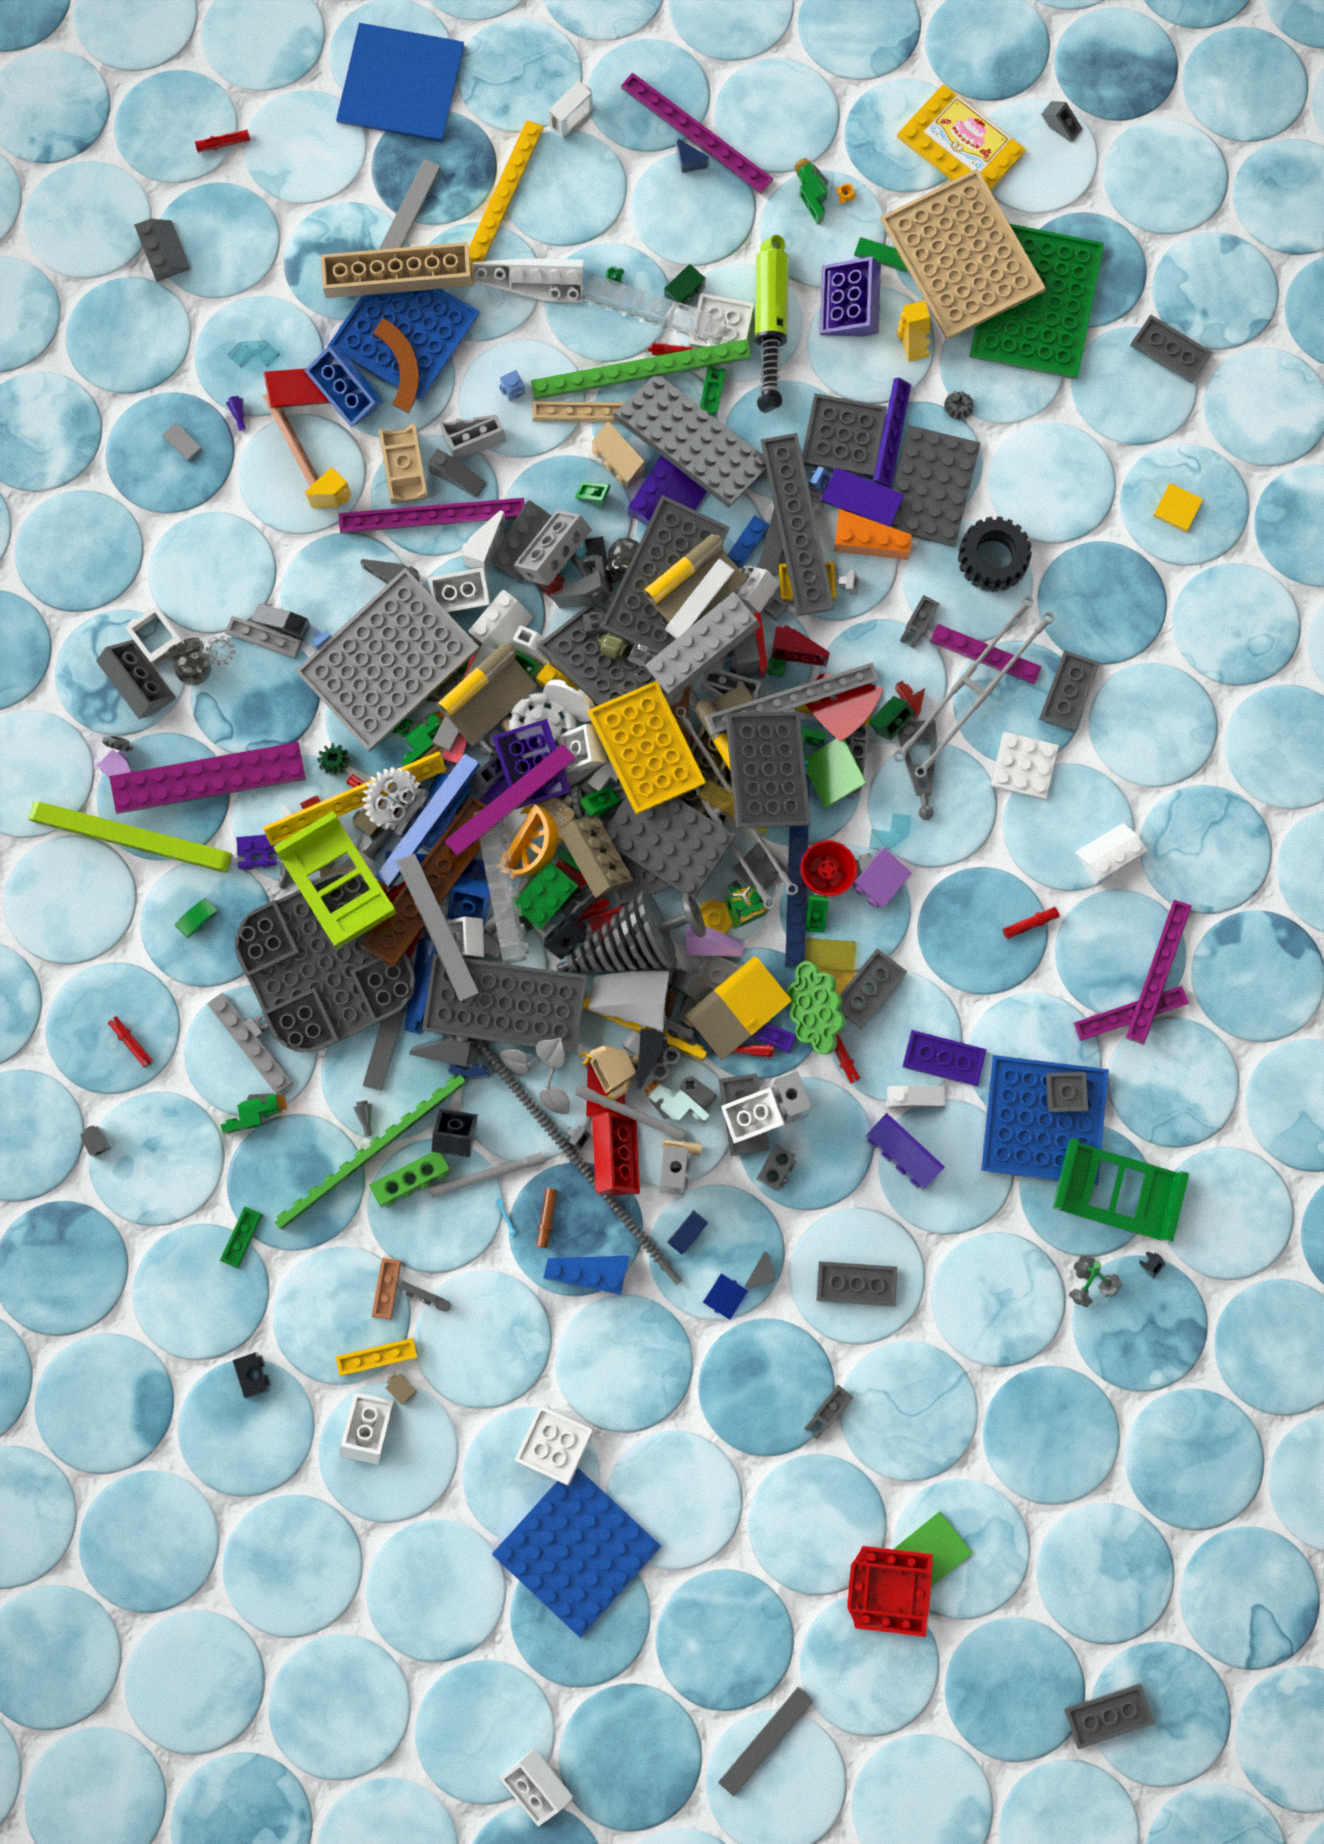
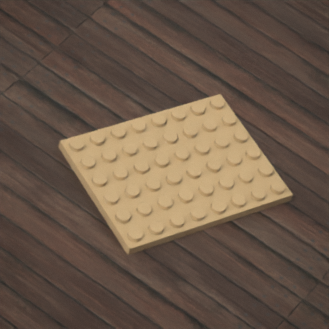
(962, 254)

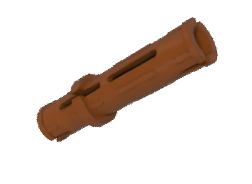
(546, 1218)

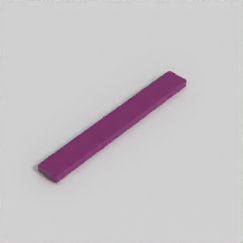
(510, 800)
(1158, 972)

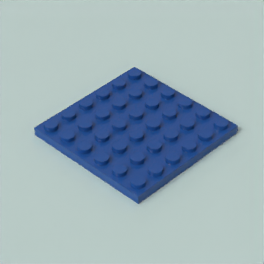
(427, 318)
(1021, 1132)
(576, 1551)

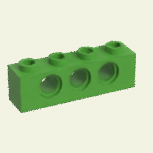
(416, 1168)

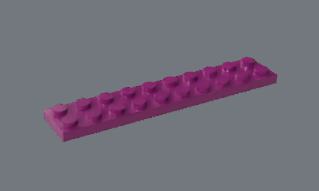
(207, 777)

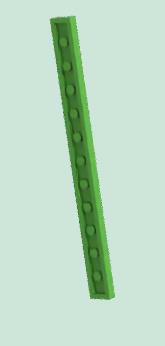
(640, 369)
(364, 1156)

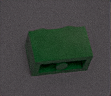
(685, 286)
(892, 718)

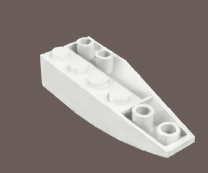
(537, 278)

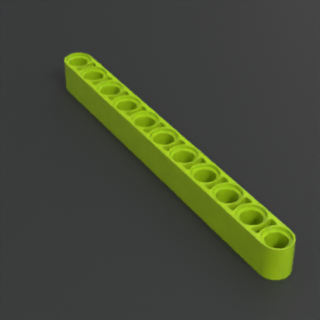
(130, 836)

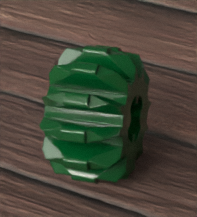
(328, 764)

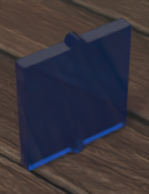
(725, 1296)

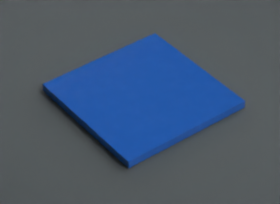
(400, 82)

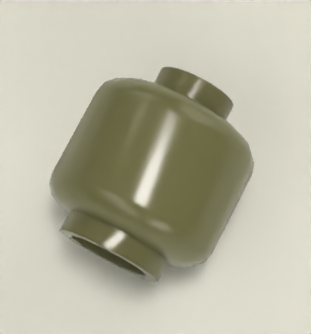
(612, 646)

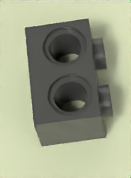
(772, 1165)

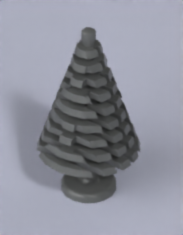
(635, 938)

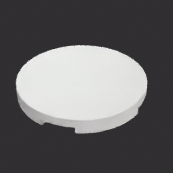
(567, 697)

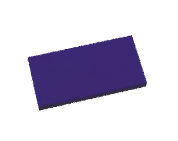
(862, 497)
(944, 1058)

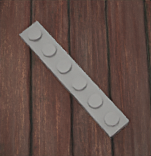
(249, 1043)

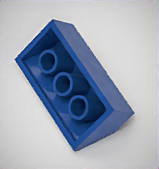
(344, 385)
(450, 814)

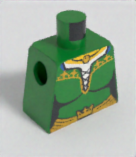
(744, 905)

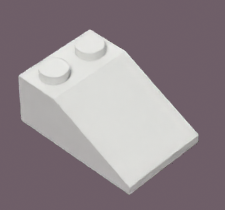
(483, 543)
(753, 1115)
(366, 1428)

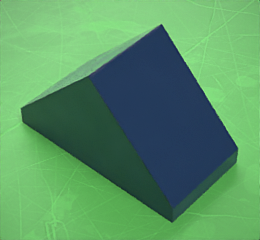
(690, 158)

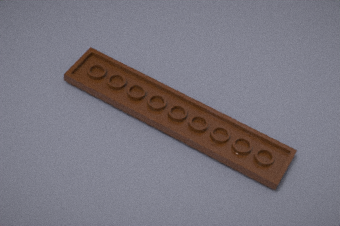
(442, 870)

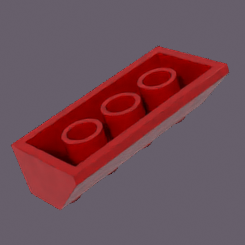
(615, 1155)

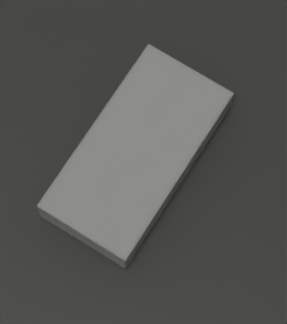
(182, 442)

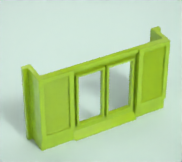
(314, 849)

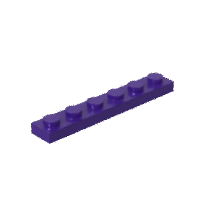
(892, 432)

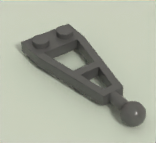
(905, 734)

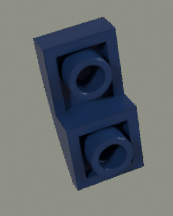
(475, 1072)
(687, 1232)

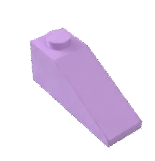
(114, 764)
(712, 944)

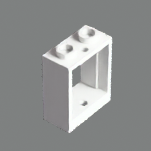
(570, 109)
(160, 654)

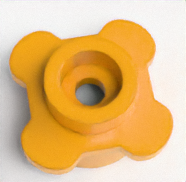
(846, 188)

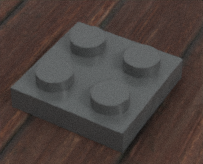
(760, 866)
(1067, 1092)

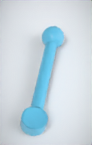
(499, 1202)

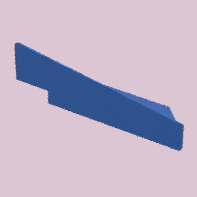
(422, 969)

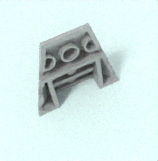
(633, 996)

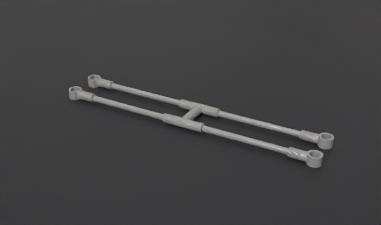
(983, 693)
(714, 814)

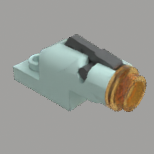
(673, 1105)

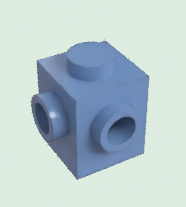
(512, 385)

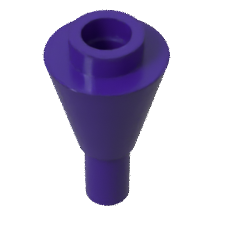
(236, 407)

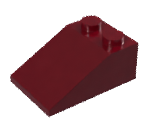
(797, 648)

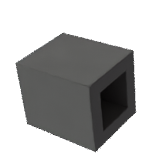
(95, 1140)

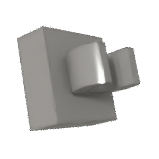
(255, 1027)

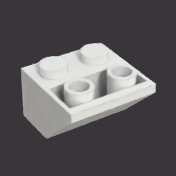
(757, 588)

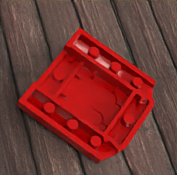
(891, 1590)

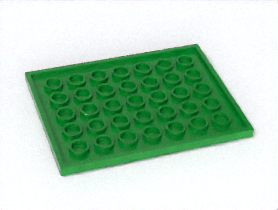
(1051, 327)

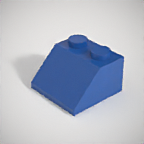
(469, 899)

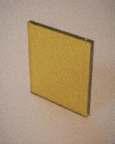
(834, 958)

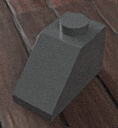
(1062, 120)

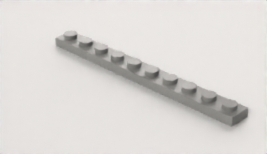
(798, 695)

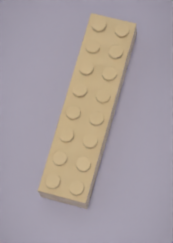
(396, 270)

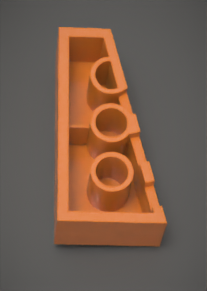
(867, 537)

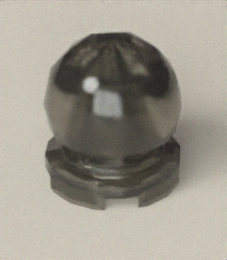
(619, 558)
(190, 664)

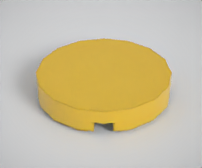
(716, 915)

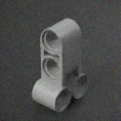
(632, 1045)

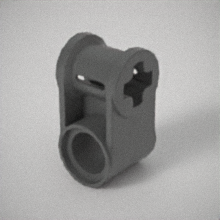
(701, 1094)

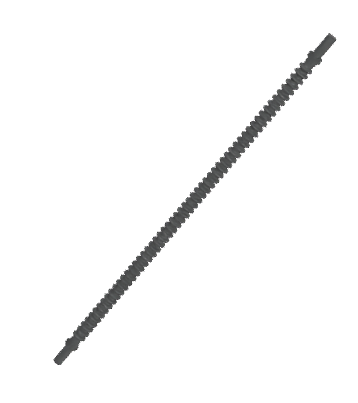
(664, 1265)

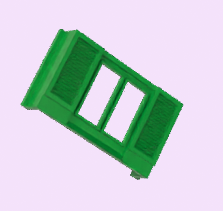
(1157, 1203)

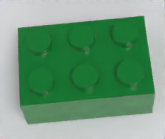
(546, 896)

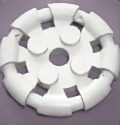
(540, 713)

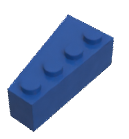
(594, 1273)

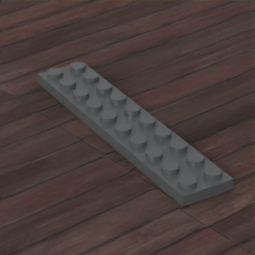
(797, 524)

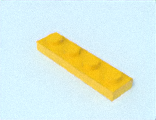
(376, 1357)

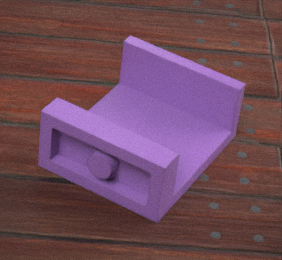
(881, 879)

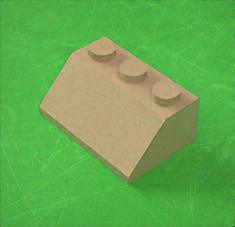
(618, 456)

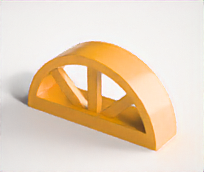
(523, 840)

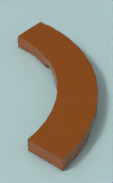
(407, 363)

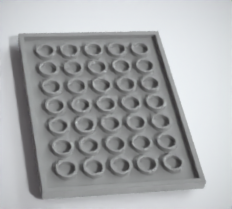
(387, 659)

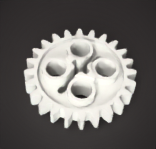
(401, 782)

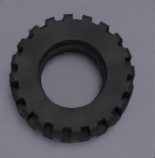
(998, 531)

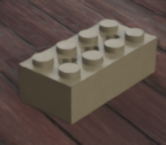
(596, 856)

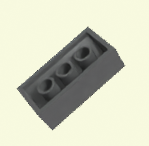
(135, 678)

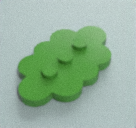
(816, 1008)

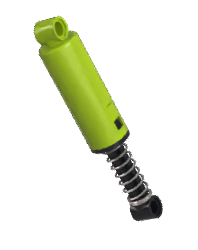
(771, 316)

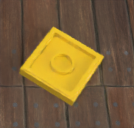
(1178, 507)

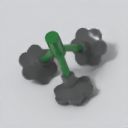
(1088, 1269)

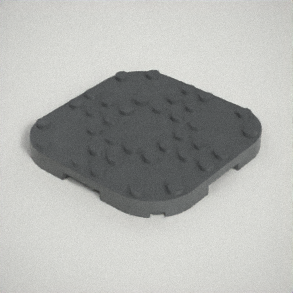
(306, 984)

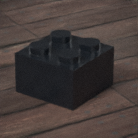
(454, 1133)

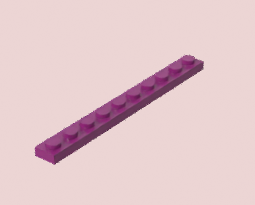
(697, 133)
(428, 515)

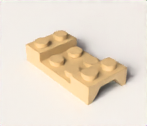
(403, 464)

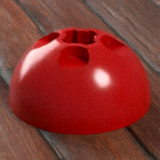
(832, 860)

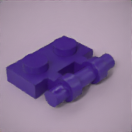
(253, 846)

